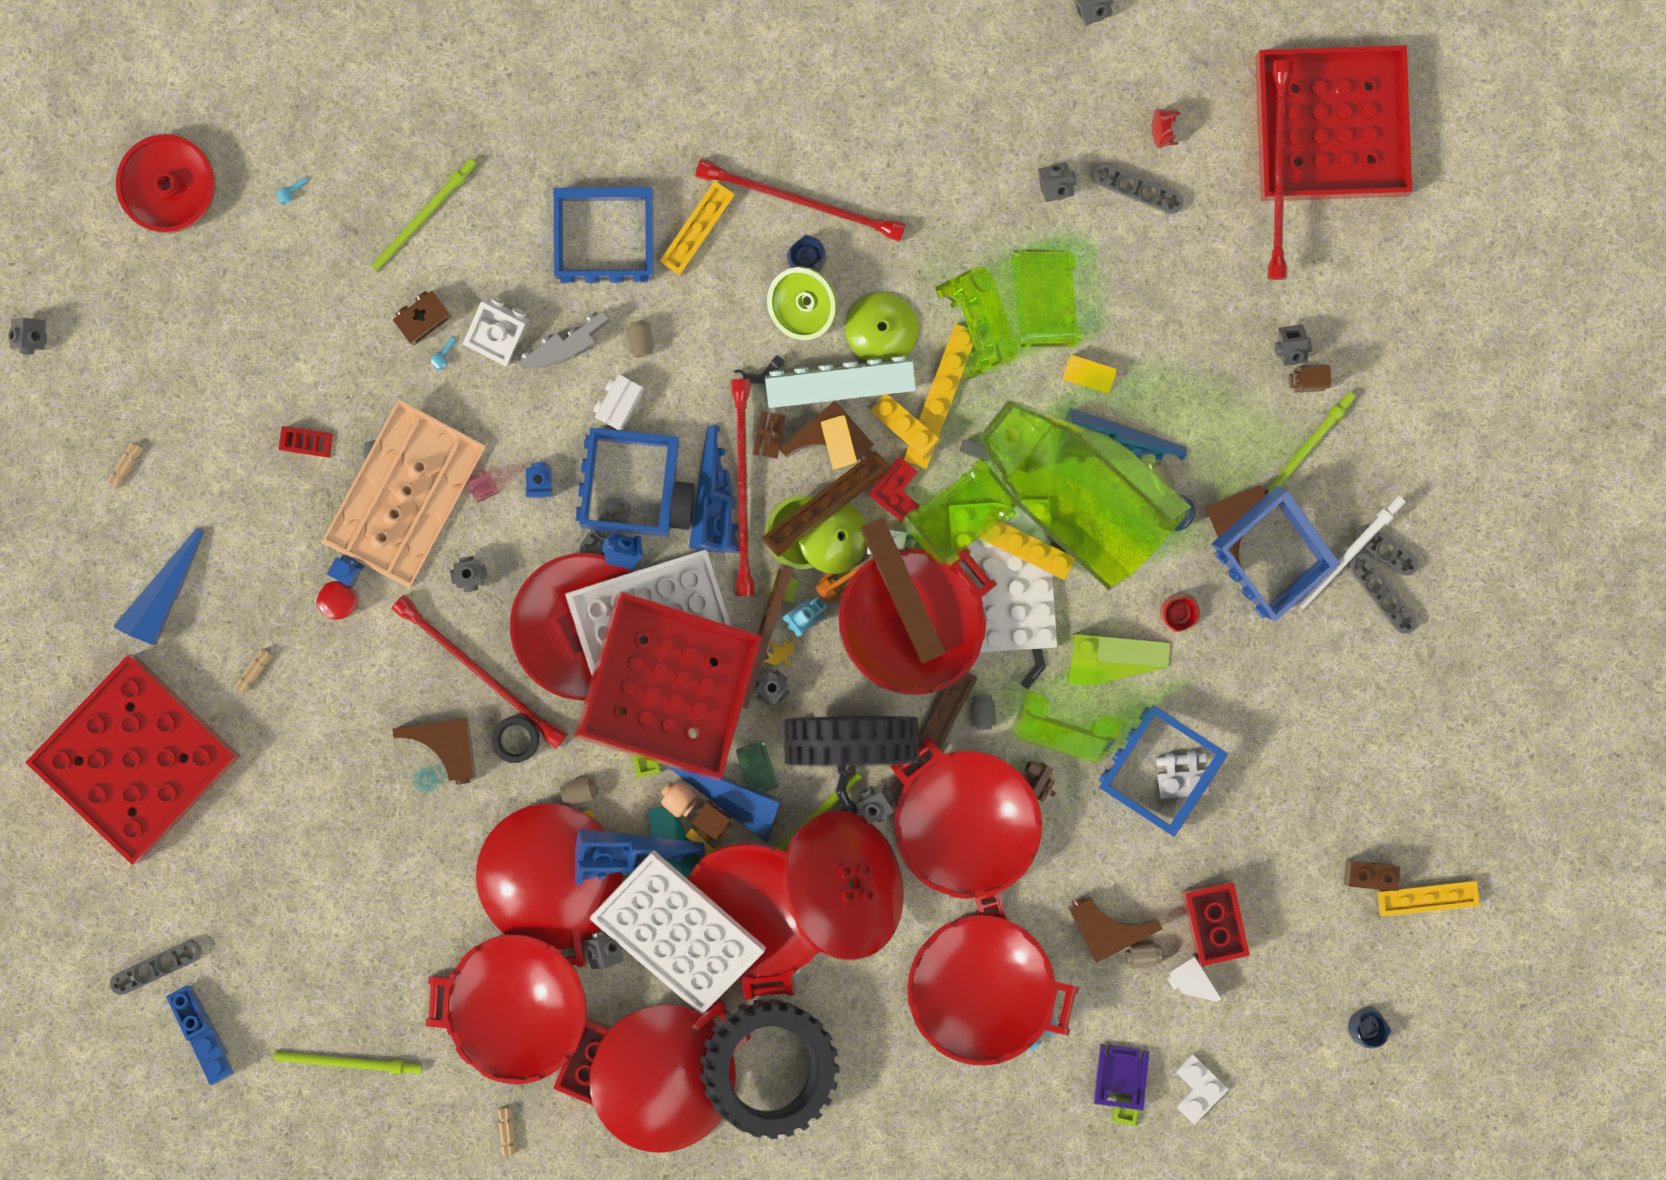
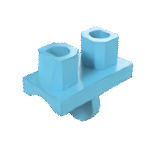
(805, 615)

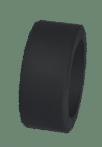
(682, 505)
(515, 758)

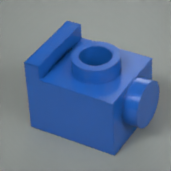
(541, 490)
(622, 550)
(345, 570)

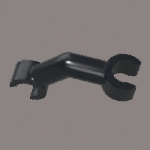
(775, 364)
(1036, 670)
(847, 804)

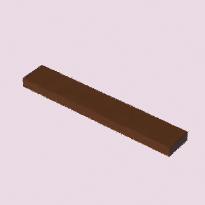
(826, 503)
(902, 590)
(768, 623)
(940, 721)

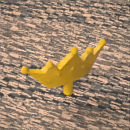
(780, 653)

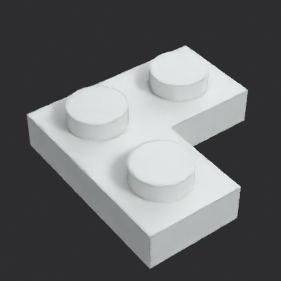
(1205, 1092)

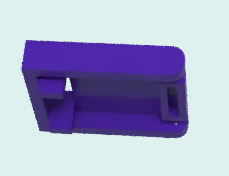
(1121, 1073)

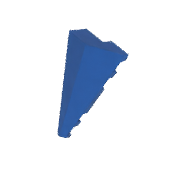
(1135, 441)
(712, 516)
(152, 607)
(746, 805)
(607, 852)

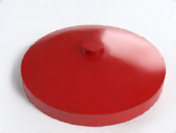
(165, 183)

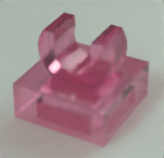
(482, 487)

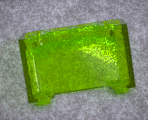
(1045, 299)
(985, 318)
(961, 514)
(1035, 727)

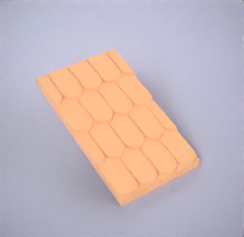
(403, 493)

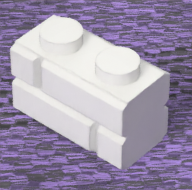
(619, 402)

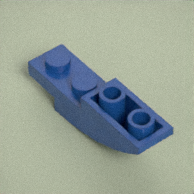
(201, 1033)

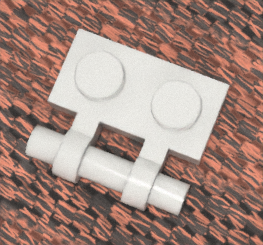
(1179, 784)

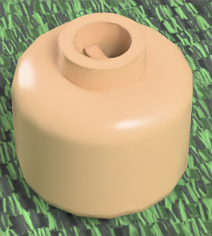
(679, 798)

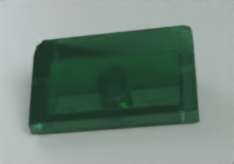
(757, 767)

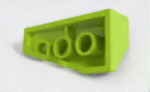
(1107, 659)

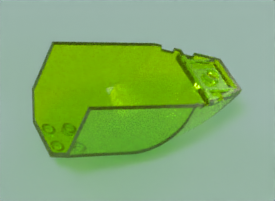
(1083, 490)

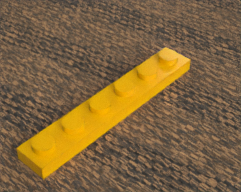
(943, 388)

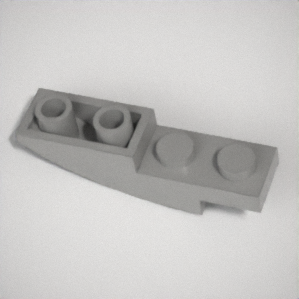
(556, 351)

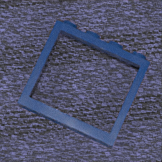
(602, 194)
(588, 467)
(1325, 562)
(1122, 754)

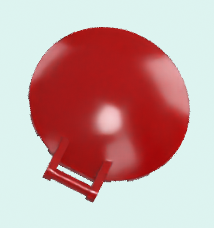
(879, 641)
(966, 822)
(530, 878)
(750, 889)
(985, 991)
(512, 1008)
(650, 1078)

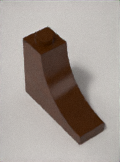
(813, 434)
(1228, 511)
(450, 742)
(1105, 935)

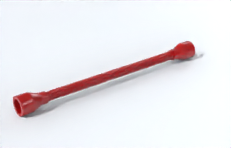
(1282, 74)
(709, 171)
(744, 584)
(406, 609)

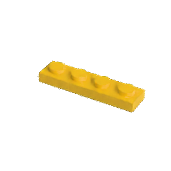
(697, 228)
(1029, 549)
(1428, 898)

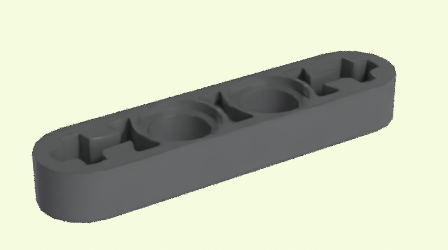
(1138, 185)
(1384, 591)
(156, 968)

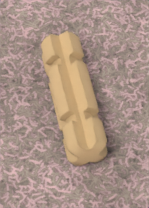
(125, 465)
(253, 671)
(506, 1131)

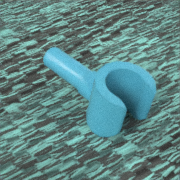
(284, 194)
(438, 359)

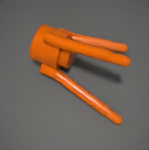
(829, 588)

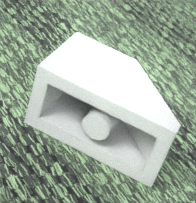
(1191, 979)

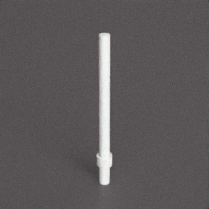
(1384, 517)

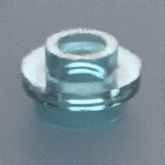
(425, 788)

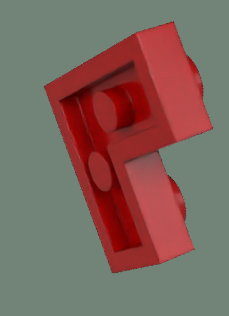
(889, 490)

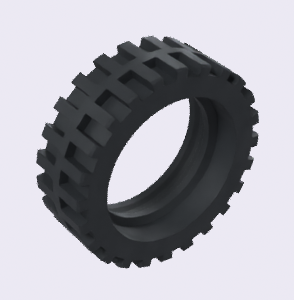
(851, 741)
(810, 1099)

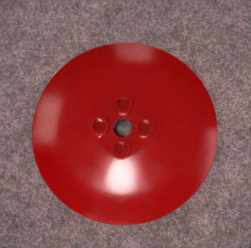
(544, 628)
(817, 888)

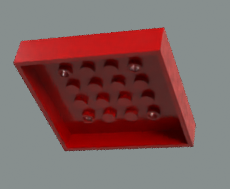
(1337, 123)
(668, 686)
(132, 759)

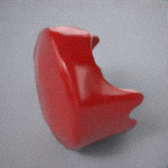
(1162, 125)
(337, 600)
(1180, 612)

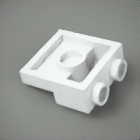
(496, 330)

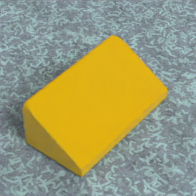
(1089, 374)
(838, 442)

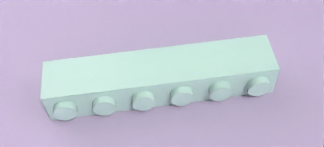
(840, 383)

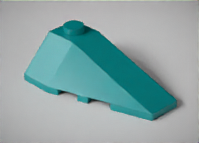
(666, 825)

